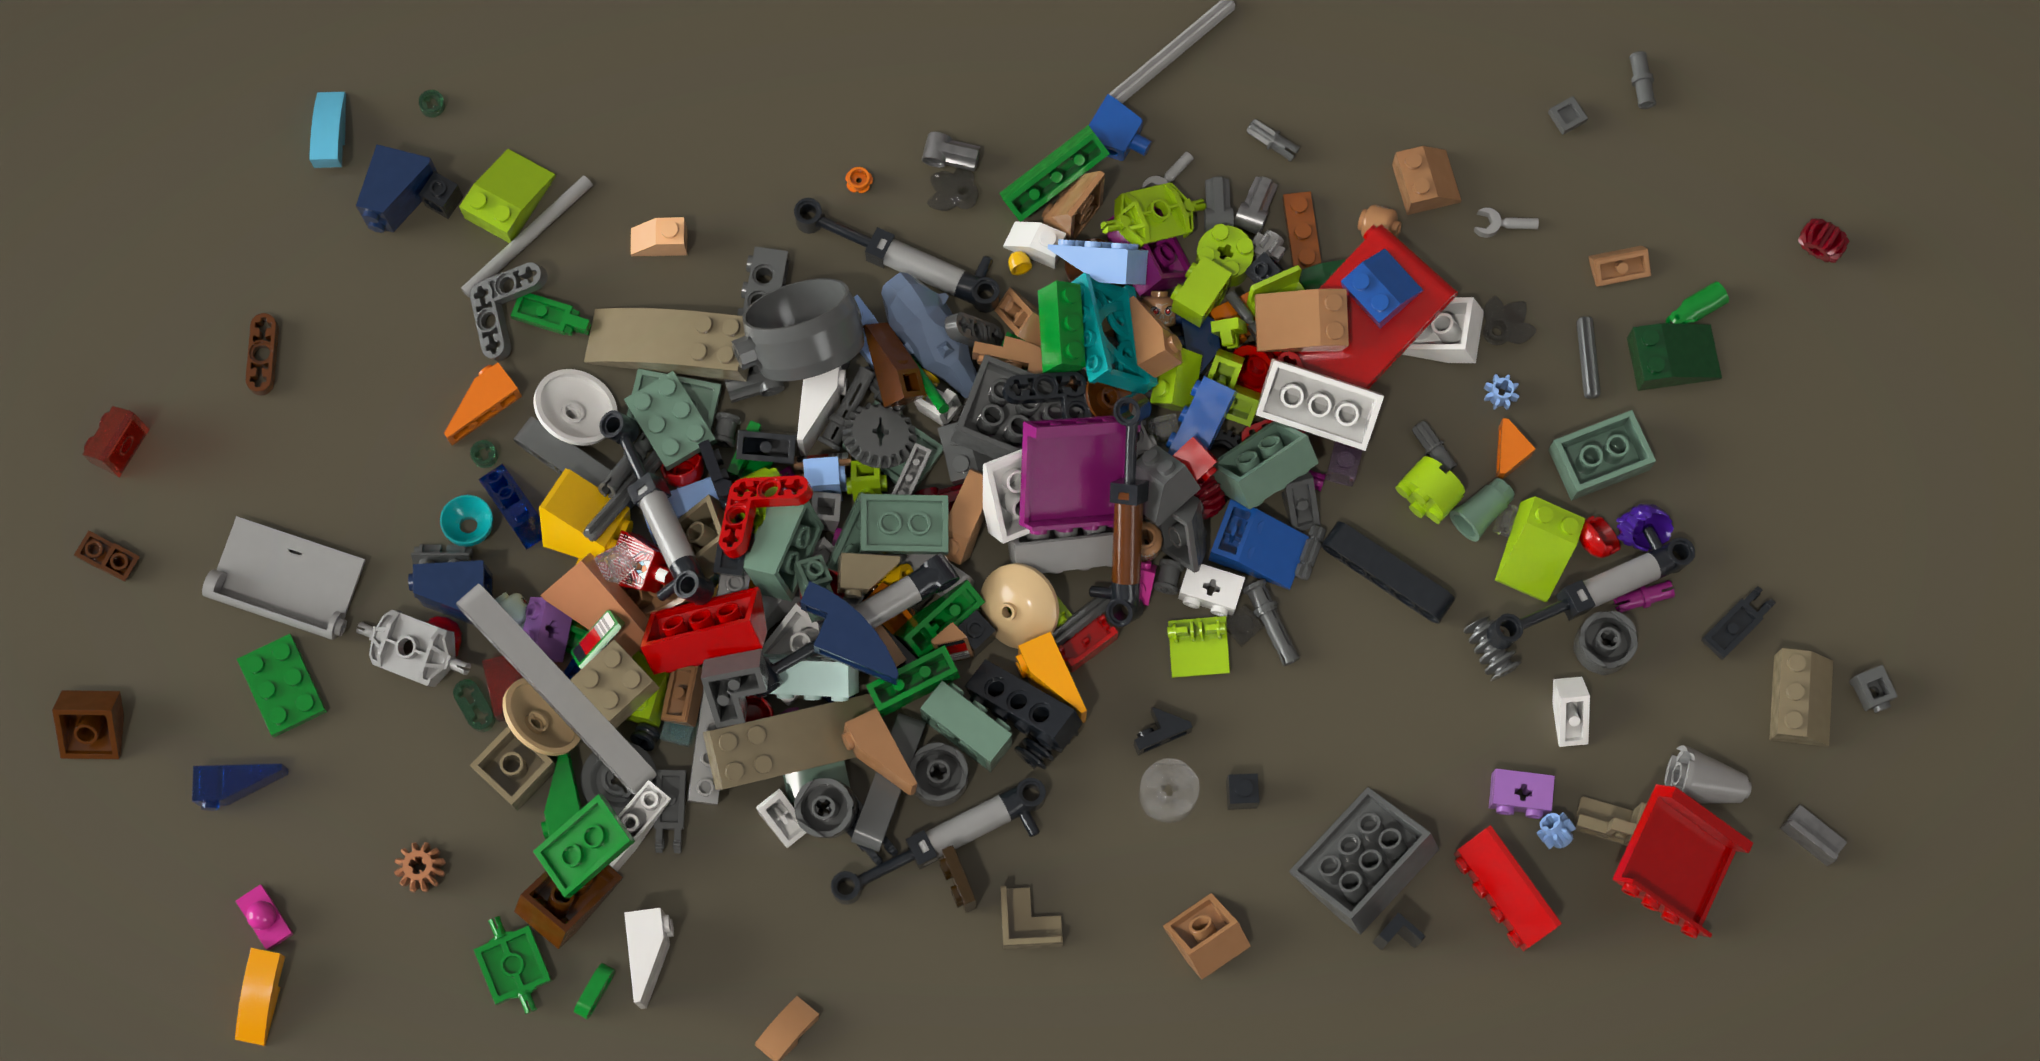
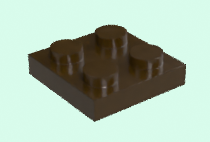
(953, 870)

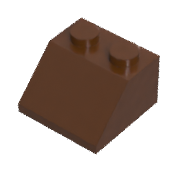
(89, 724)

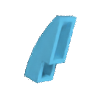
(328, 130)

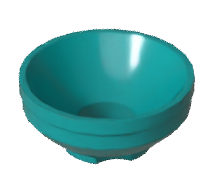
(465, 508)

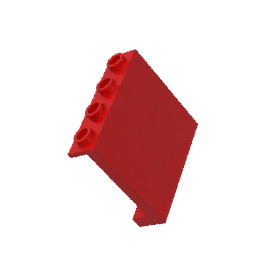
(1678, 859)

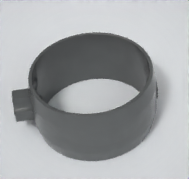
(801, 330)

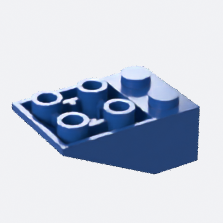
(1258, 545)

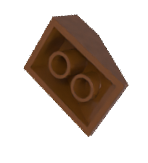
(562, 917)

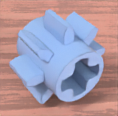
(1505, 384)
(1556, 830)

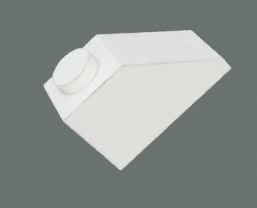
(1034, 240)
(1571, 711)

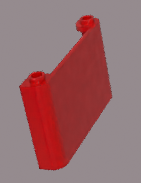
(1371, 348)

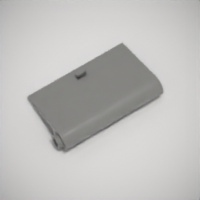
(296, 588)

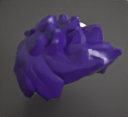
(1633, 522)

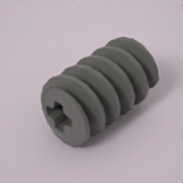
(1498, 659)

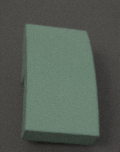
(813, 570)
(796, 780)

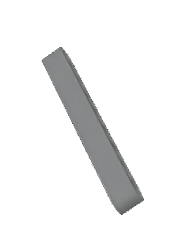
(556, 689)

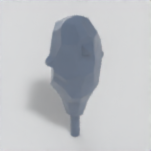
(919, 322)

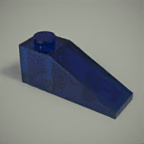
(229, 783)

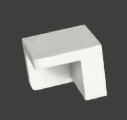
(928, 408)

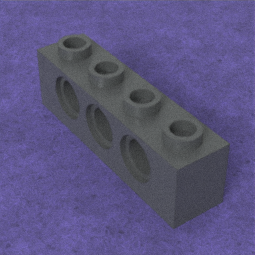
(764, 262)

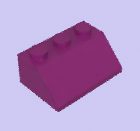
(1165, 262)

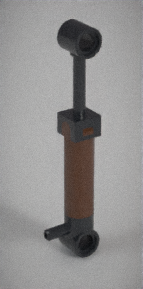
(1128, 499)

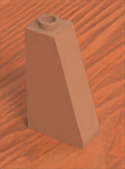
(587, 596)

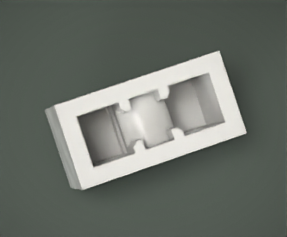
(1225, 594)

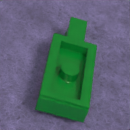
(549, 315)

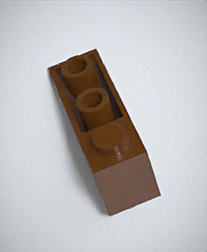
(894, 367)

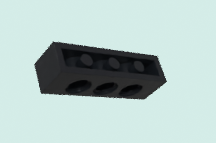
(1061, 720)

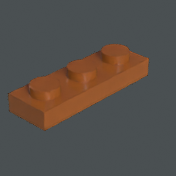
(1301, 229)

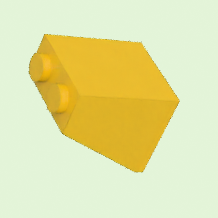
(568, 511)

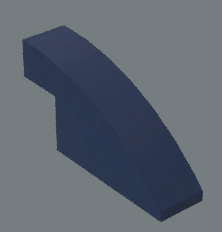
(848, 635)

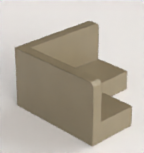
(1607, 820)
(1023, 930)

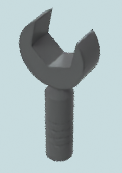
(1242, 311)

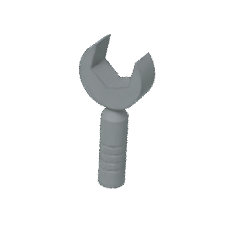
(1172, 173)
(1508, 223)

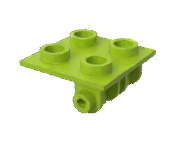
(1198, 646)

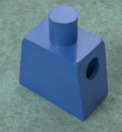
(1119, 129)

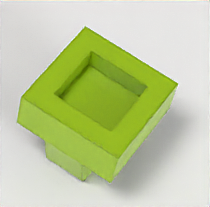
(1229, 331)

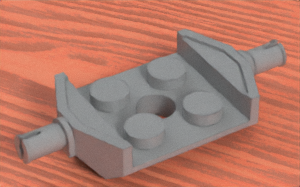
(431, 654)

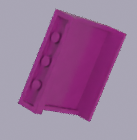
(1070, 473)

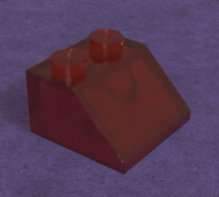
(115, 440)

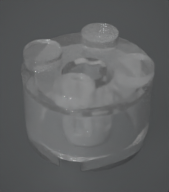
(1154, 799)

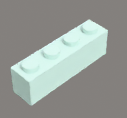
(816, 678)

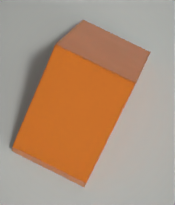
(1512, 449)

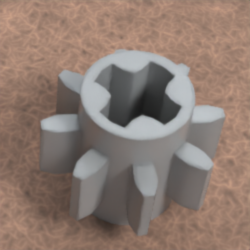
(1269, 243)

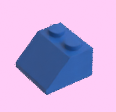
(1381, 287)

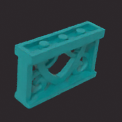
(1098, 350)

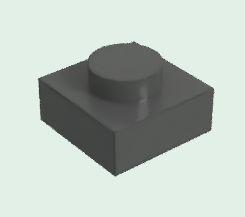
(1567, 115)

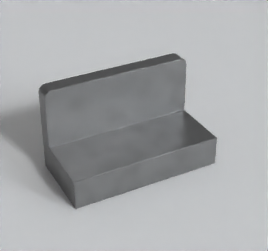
(1813, 835)

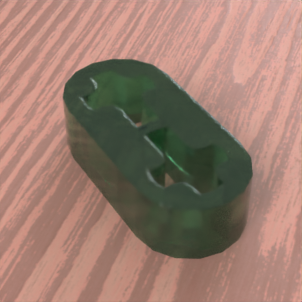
(468, 709)

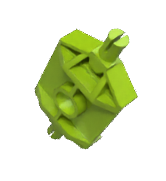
(1139, 222)

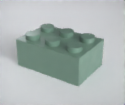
(1601, 455)
(1264, 464)
(783, 539)
(967, 725)

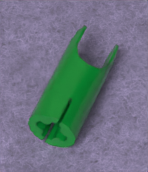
(1700, 304)

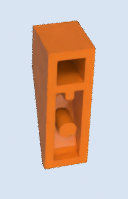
(484, 399)

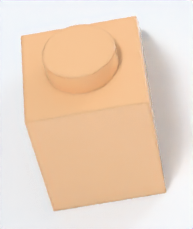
(660, 237)

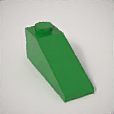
(930, 621)
(563, 797)

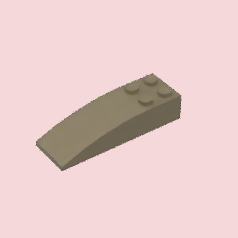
(666, 341)
(782, 743)

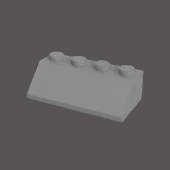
(1064, 551)

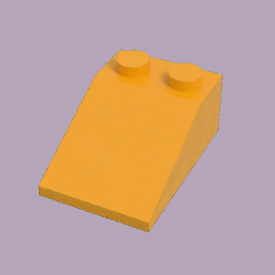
(1047, 671)

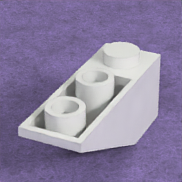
(640, 817)

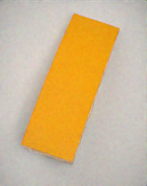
(258, 996)

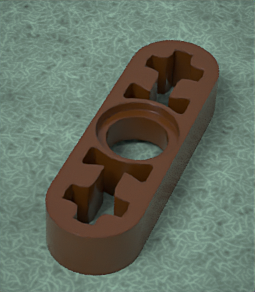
(271, 335)

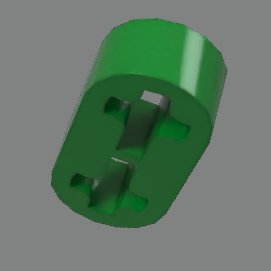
(594, 991)

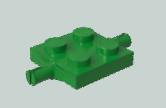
(512, 965)

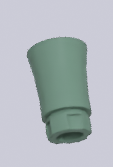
(1482, 509)

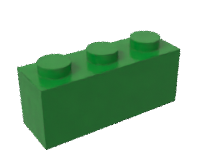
(1061, 327)
(914, 681)

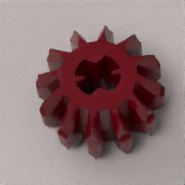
(1823, 240)
(1211, 497)

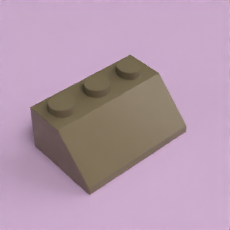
(1801, 697)

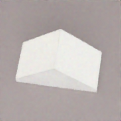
(781, 818)

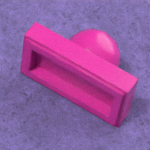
(264, 917)

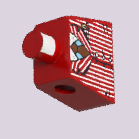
(652, 565)

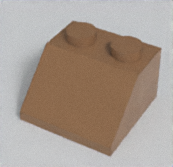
(1425, 179)
(1207, 936)

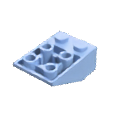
(1105, 260)

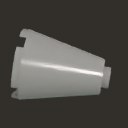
(1706, 778)

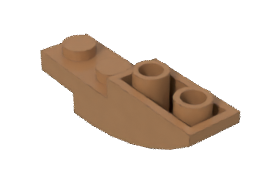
(1014, 352)

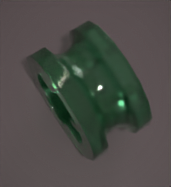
(431, 112)
(475, 452)

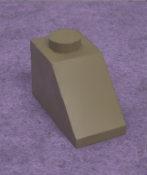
(862, 572)

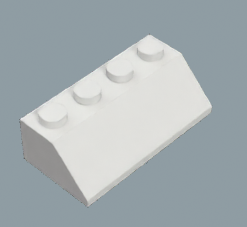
(1319, 404)

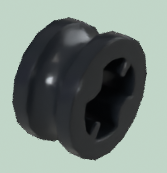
(645, 736)

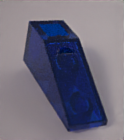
(513, 505)

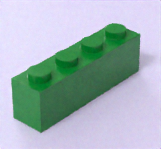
(1054, 173)

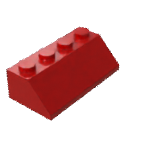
(695, 632)
(1506, 889)

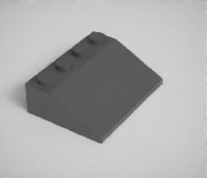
(992, 423)
(1365, 860)

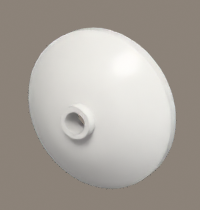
(575, 395)

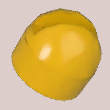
(1019, 263)

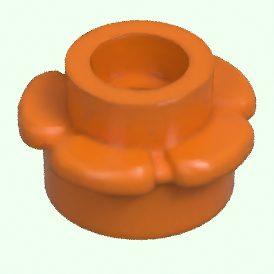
(858, 173)

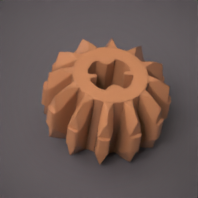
(428, 858)

